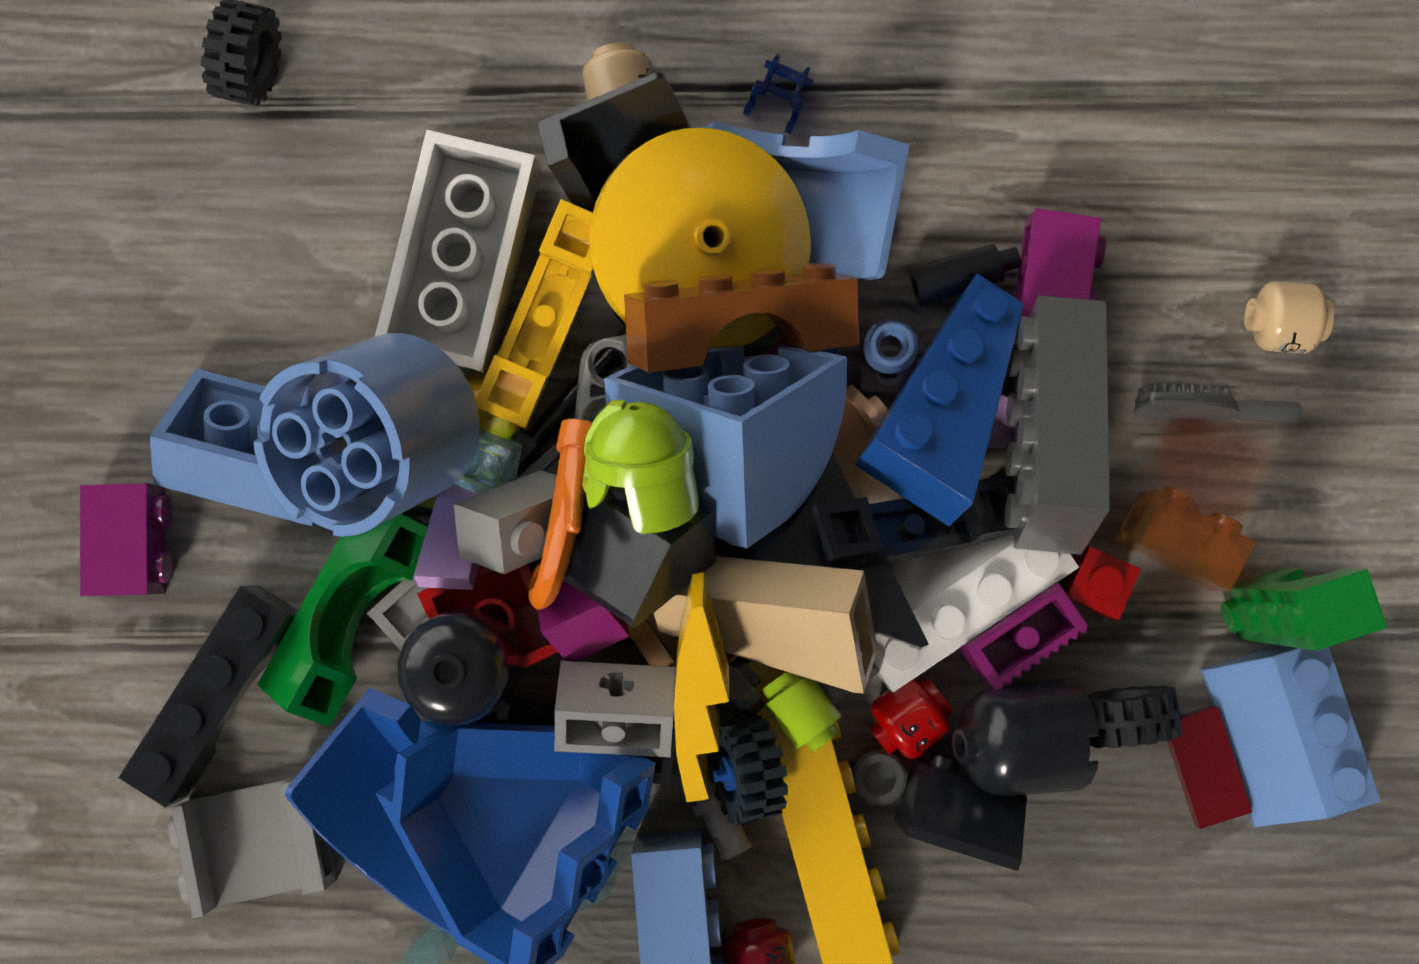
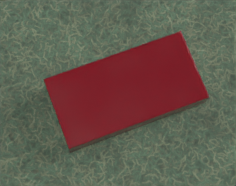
(1208, 769)

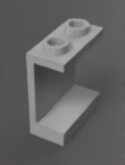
(246, 848)

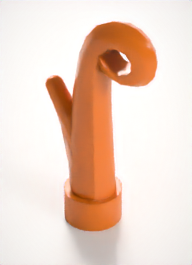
(564, 516)

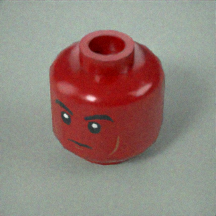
(911, 718)

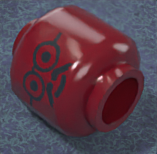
(758, 943)

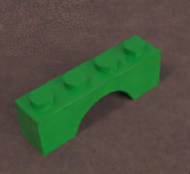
(1303, 611)
(314, 659)

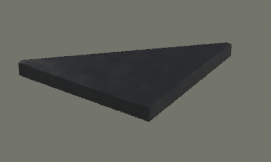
(800, 543)

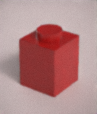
(1100, 583)

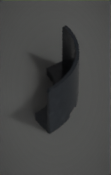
(597, 135)

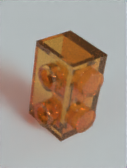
(1185, 539)

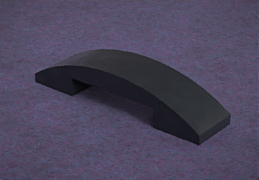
(900, 530)

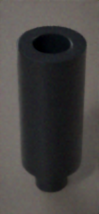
(954, 273)

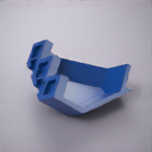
(512, 831)

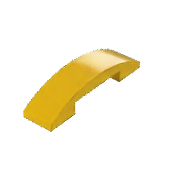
(541, 319)

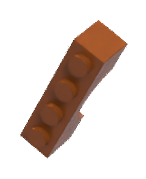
(677, 325)

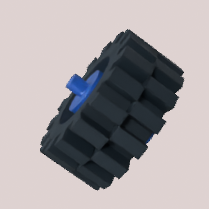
(748, 771)

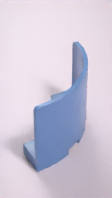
(848, 192)

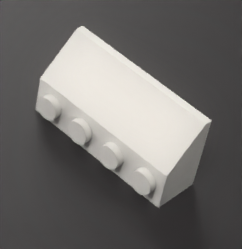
(961, 597)

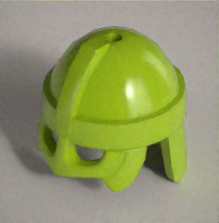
(647, 456)

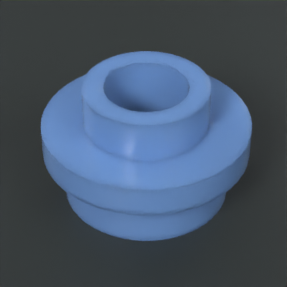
(902, 334)

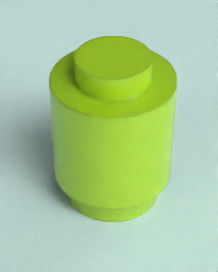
(802, 710)

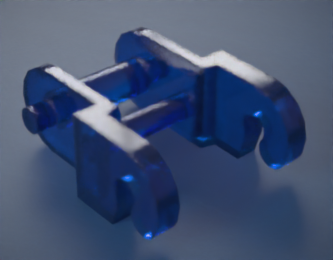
(762, 88)

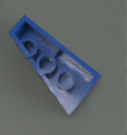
(944, 415)

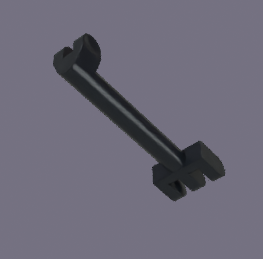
(560, 410)

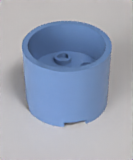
(366, 432)

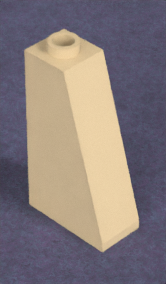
(789, 618)

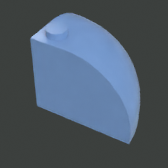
(755, 429)

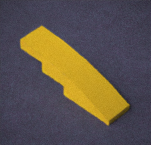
(699, 686)

